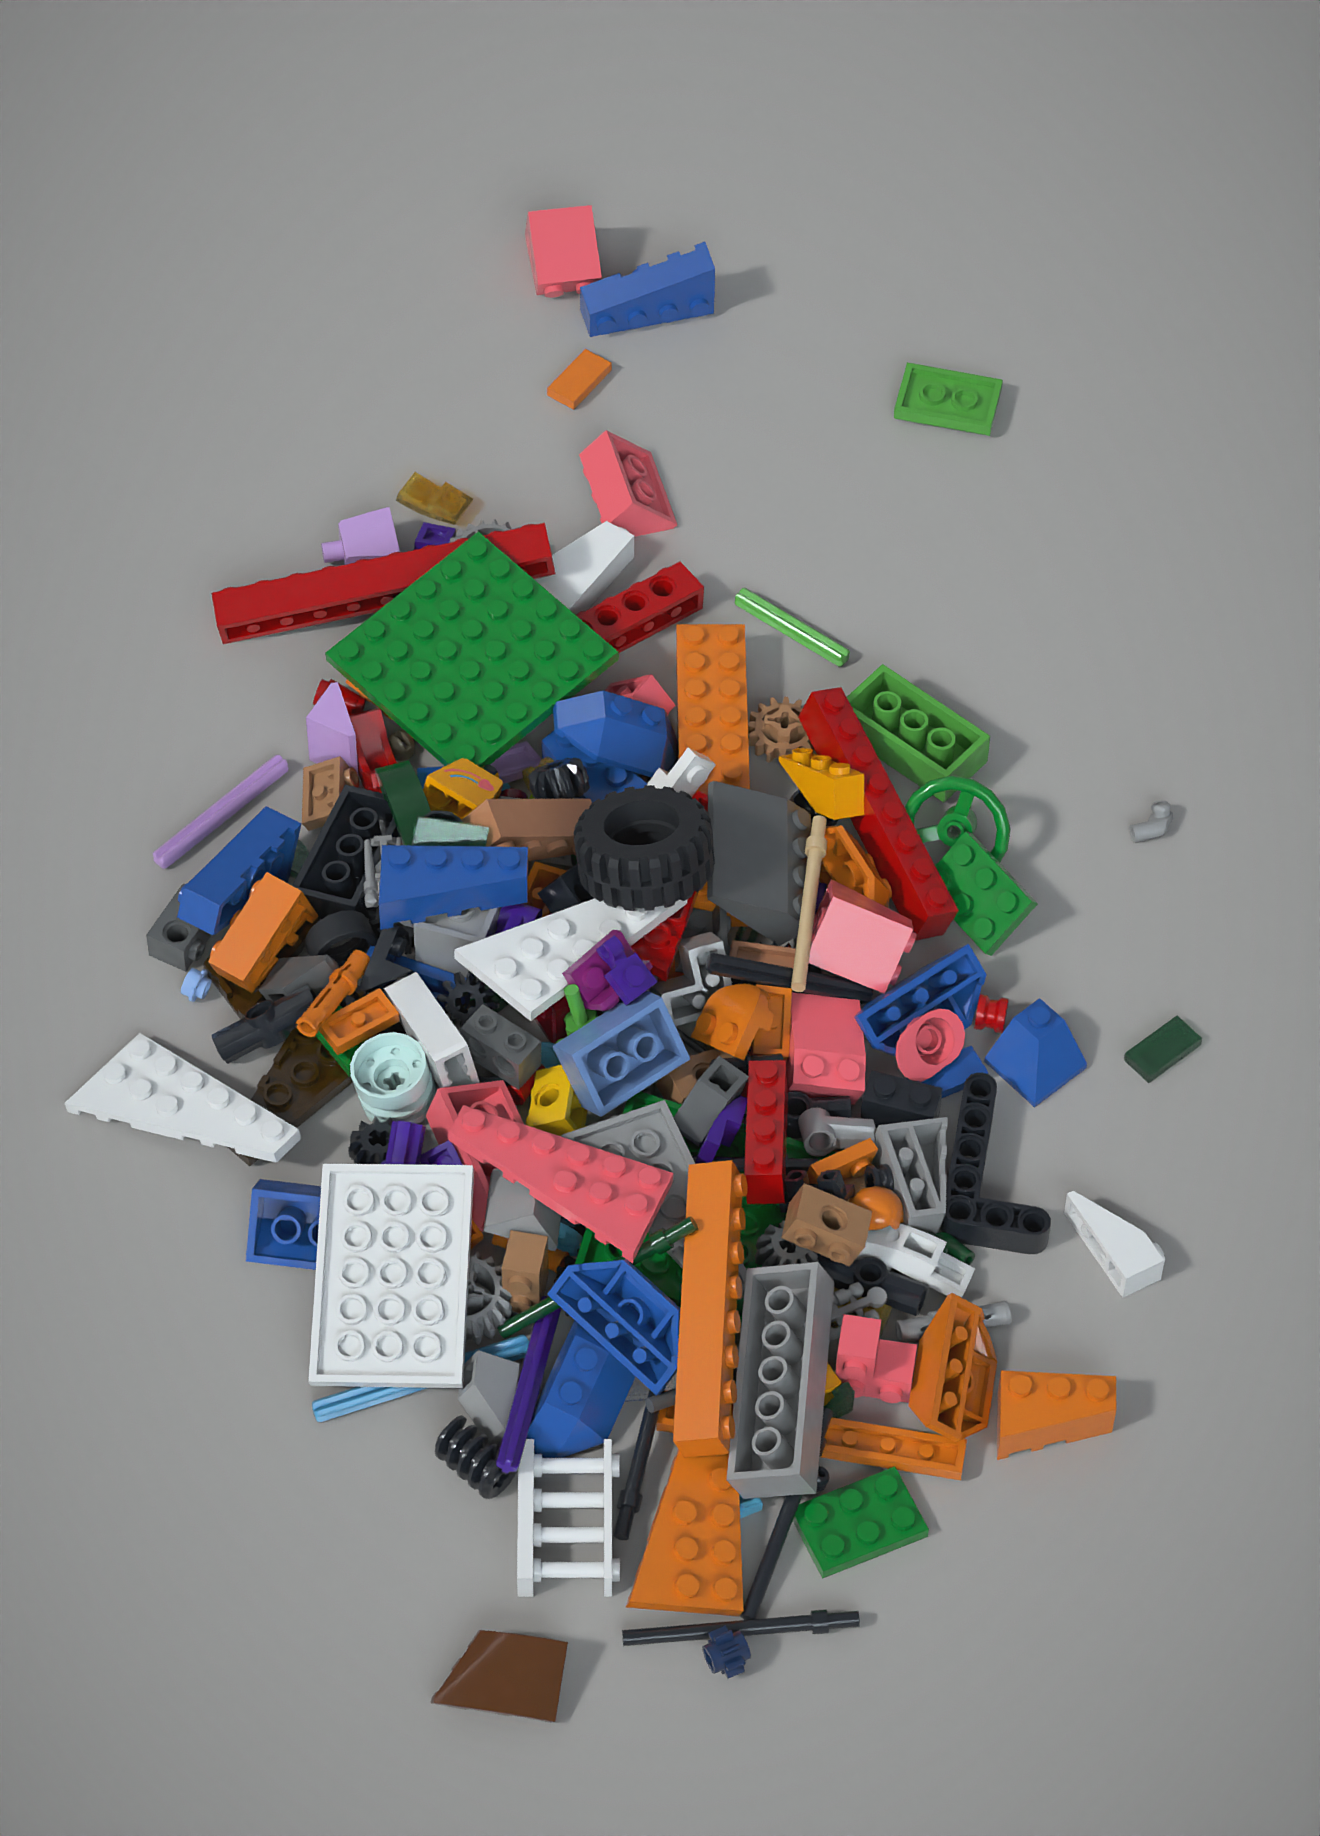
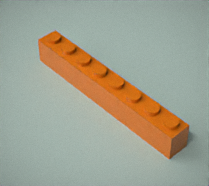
(709, 1310)

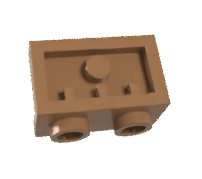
(322, 788)

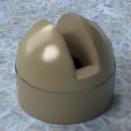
(399, 751)

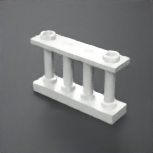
(532, 1534)

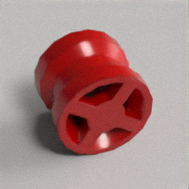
(991, 1013)

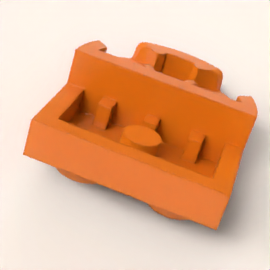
(733, 1018)

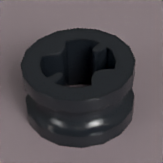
(879, 1177)

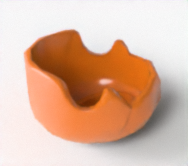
(884, 1204)

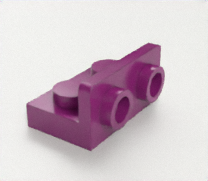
(589, 975)

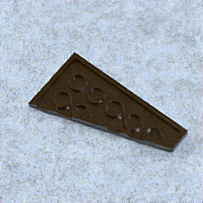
(303, 1077)

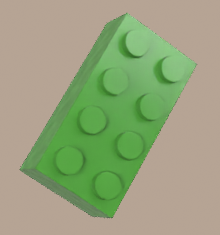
(917, 731)

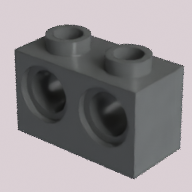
(166, 933)
(502, 1046)

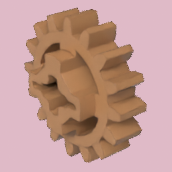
(777, 729)

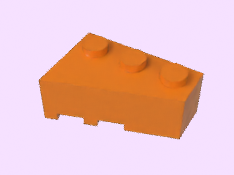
(260, 932)
(1052, 1408)

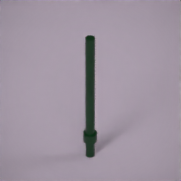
(658, 1242)

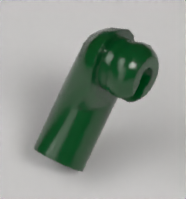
(955, 1247)

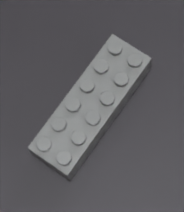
(781, 1381)

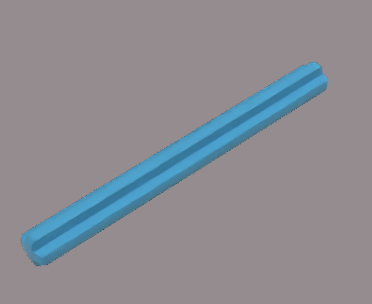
(363, 1397)

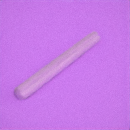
(220, 811)

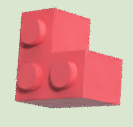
(874, 1365)

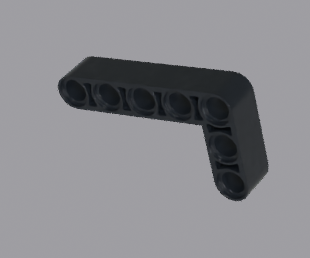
(969, 1172)

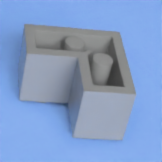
(688, 993)

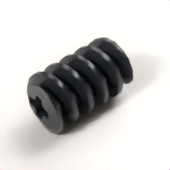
(471, 1458)

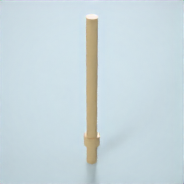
(815, 850)

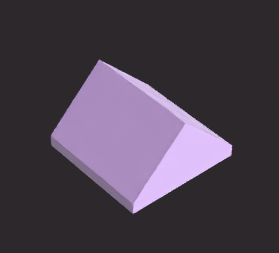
(331, 730)

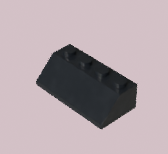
(336, 864)

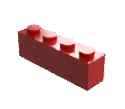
(766, 1132)

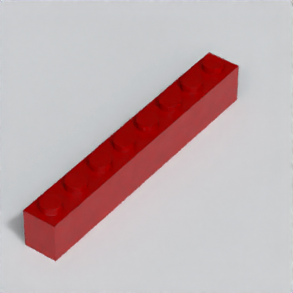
(885, 823)

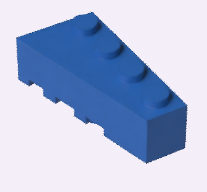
(651, 295)
(448, 880)

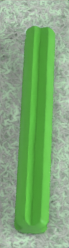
(792, 627)

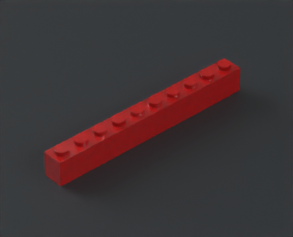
(356, 587)

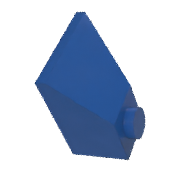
(1036, 1053)

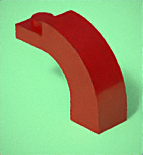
(372, 746)

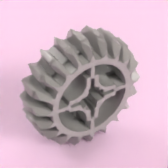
(484, 1309)

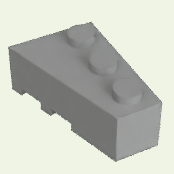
(917, 1162)

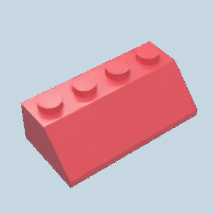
(488, 1097)

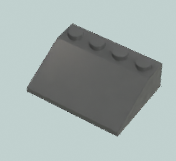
(758, 858)

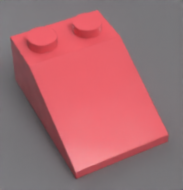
(826, 1047)

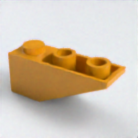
(828, 786)

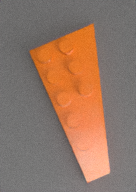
(693, 1543)

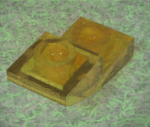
(436, 502)

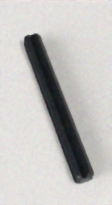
(782, 977)

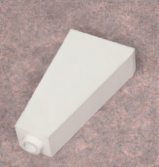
(589, 566)
(431, 1027)

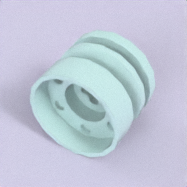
(393, 1078)

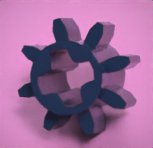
(726, 1652)

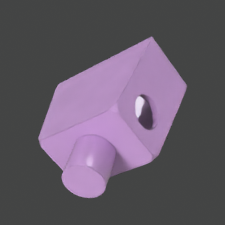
(363, 537)

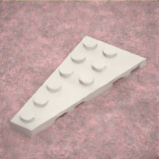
(529, 960)

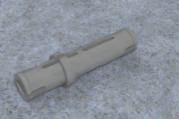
(911, 1330)

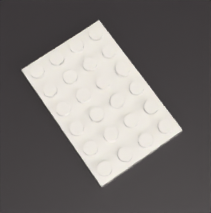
(392, 1276)

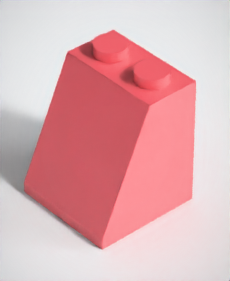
(562, 249)
(859, 938)

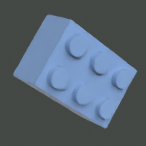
(621, 1053)

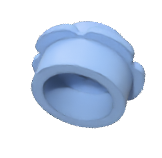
(196, 984)

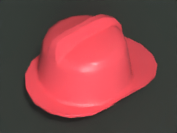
(929, 1044)

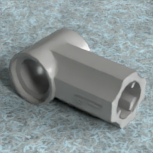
(825, 1133)

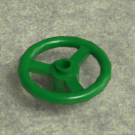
(961, 814)

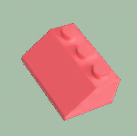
(626, 485)

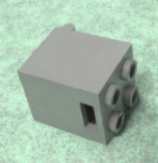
(442, 934)

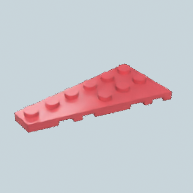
(577, 1181)

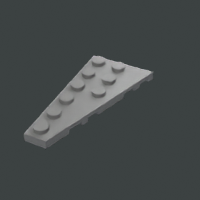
(655, 1140)

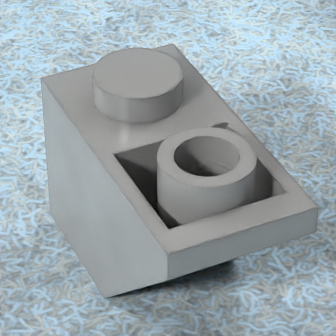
(489, 1392)

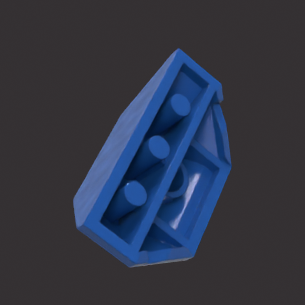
(618, 731)
(946, 983)
(624, 1316)
(579, 1397)

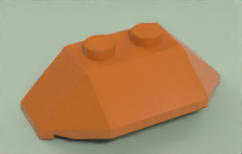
(852, 867)
(954, 1371)

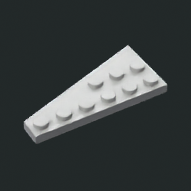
(178, 1100)

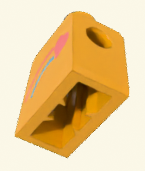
(461, 787)

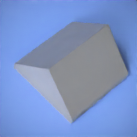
(514, 1209)

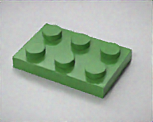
(948, 399)

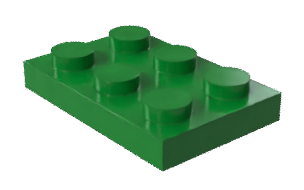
(985, 893)
(859, 1522)

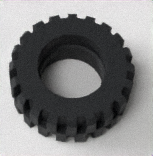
(644, 848)

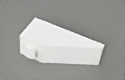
(1118, 1246)

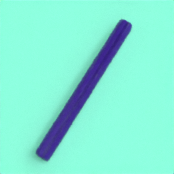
(527, 1392)

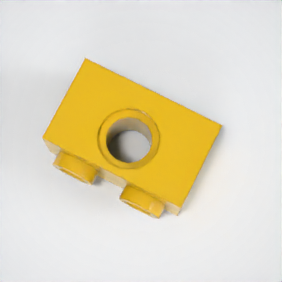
(554, 1103)

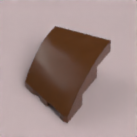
(507, 1676)

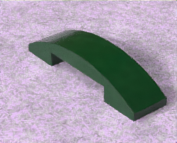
(404, 795)

